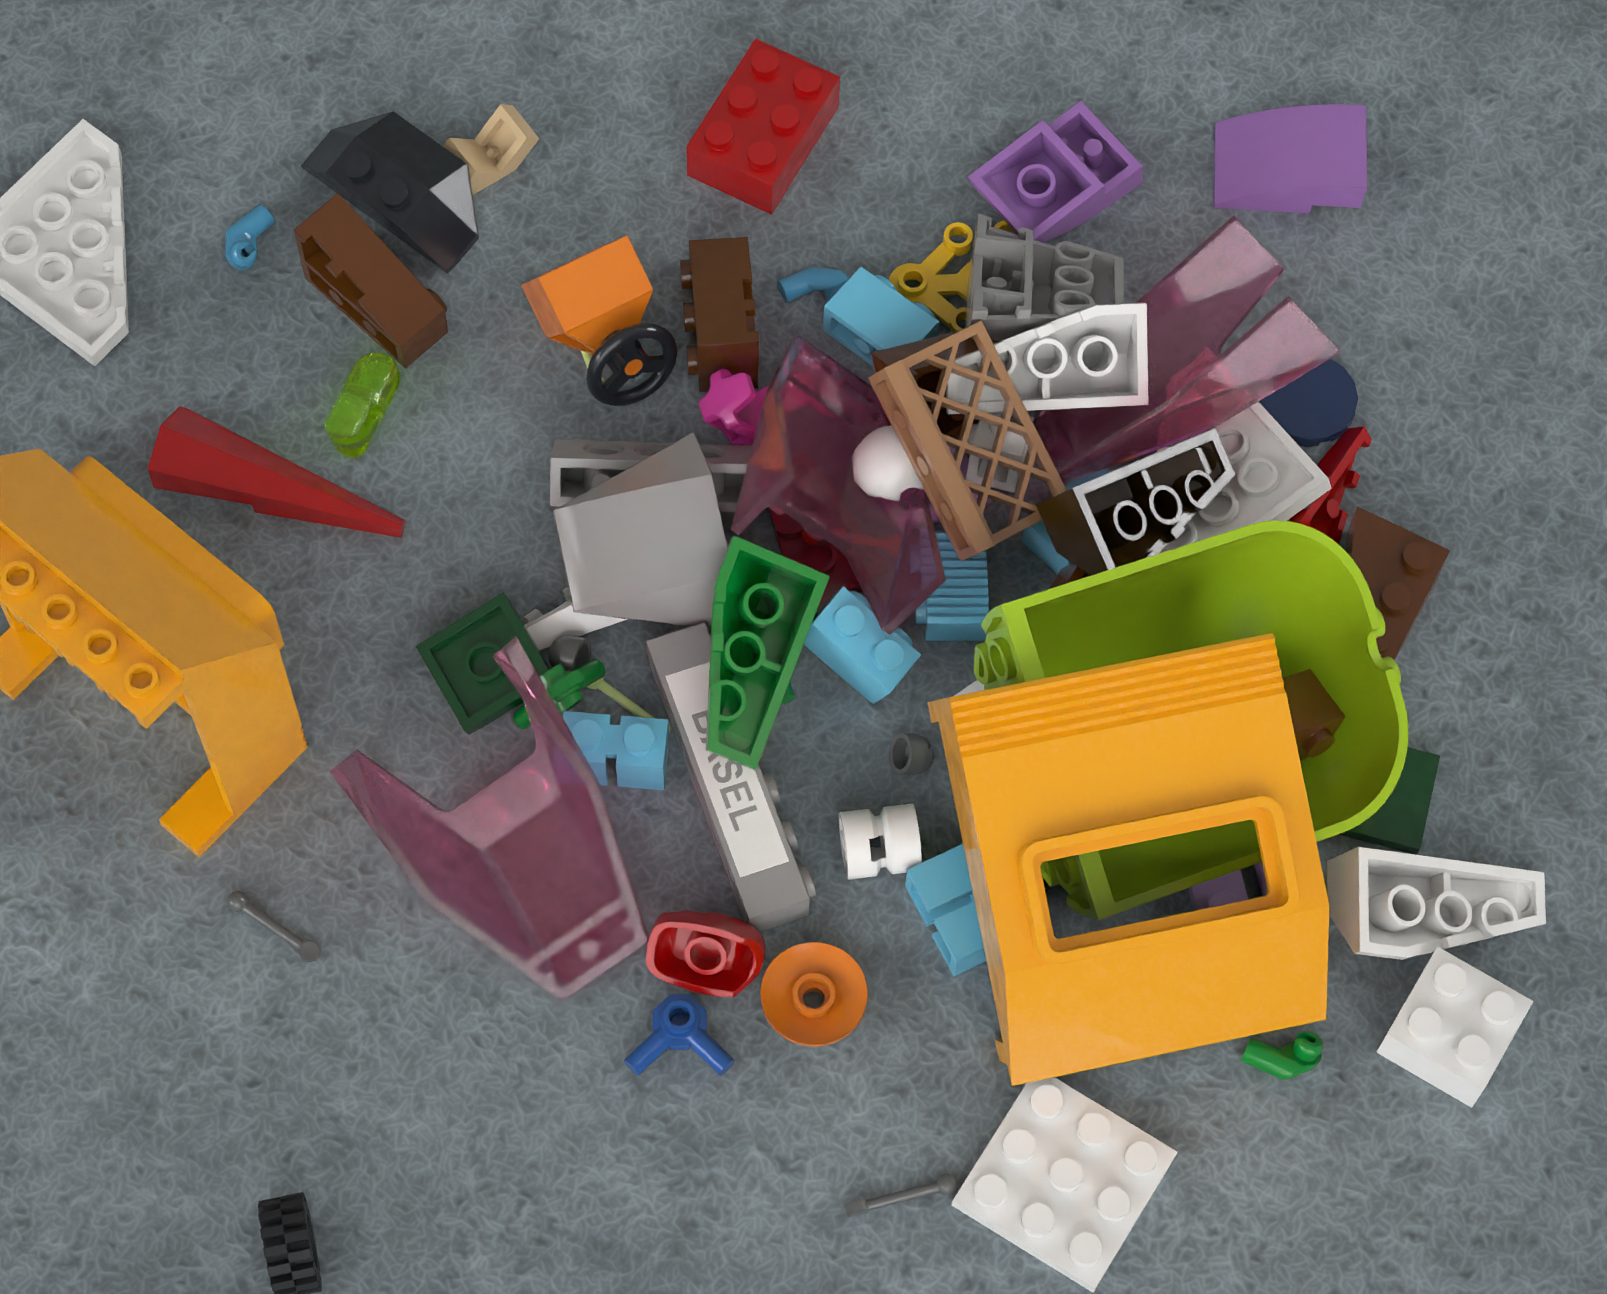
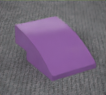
(1292, 159)
(1058, 175)

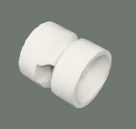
(898, 839)

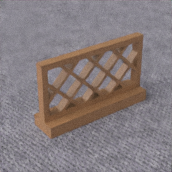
(929, 448)

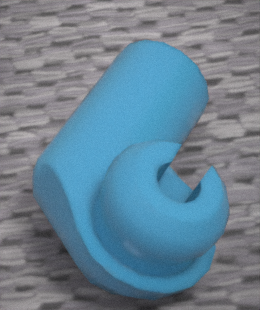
(242, 235)
(811, 280)

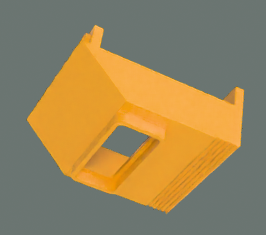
(150, 622)
(1120, 763)

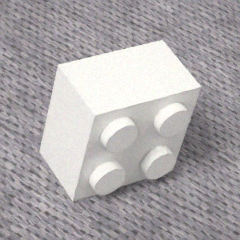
(1455, 1027)

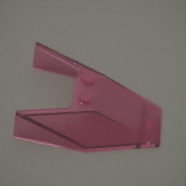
(1188, 376)
(804, 468)
(524, 859)

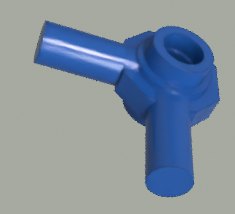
(679, 1025)

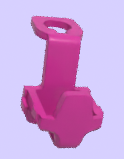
(733, 406)

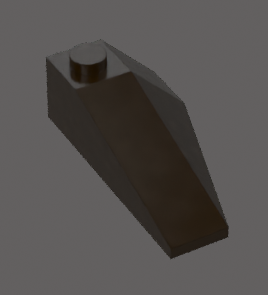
(1136, 506)

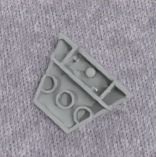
(1030, 283)
(646, 540)

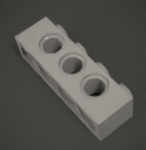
(584, 464)

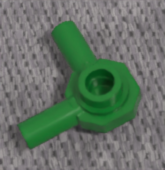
(564, 687)

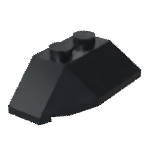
(401, 184)

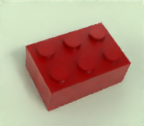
(763, 126)

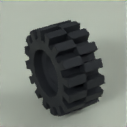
(289, 1245)

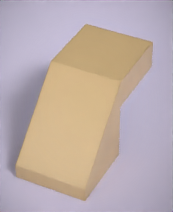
(496, 148)

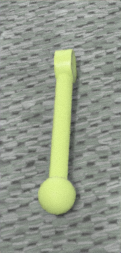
(621, 699)

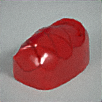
(705, 952)

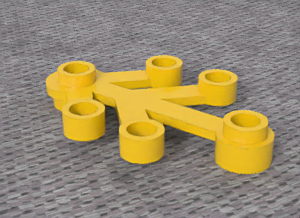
(935, 285)

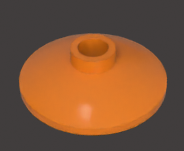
(814, 969)

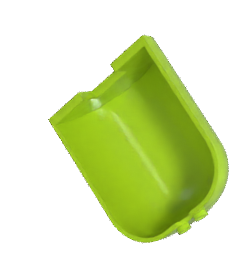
(1201, 595)

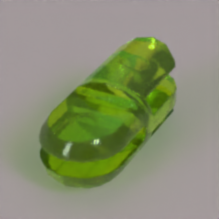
(362, 403)

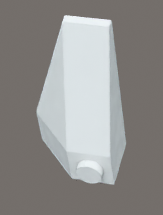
(1069, 363)
(1413, 903)

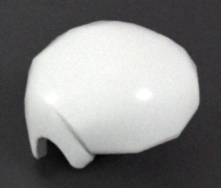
(883, 466)

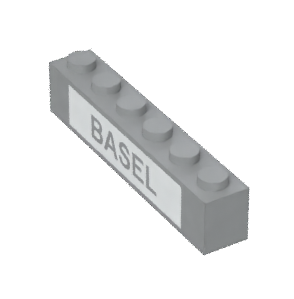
(733, 797)

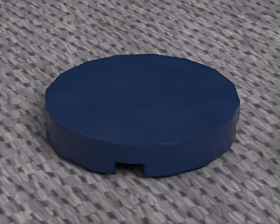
(1315, 405)

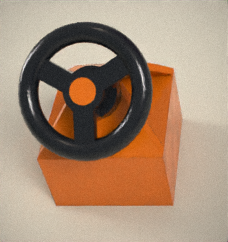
(598, 309)

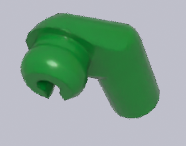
(1287, 1060)

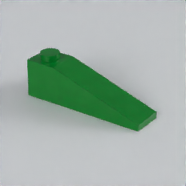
(756, 638)

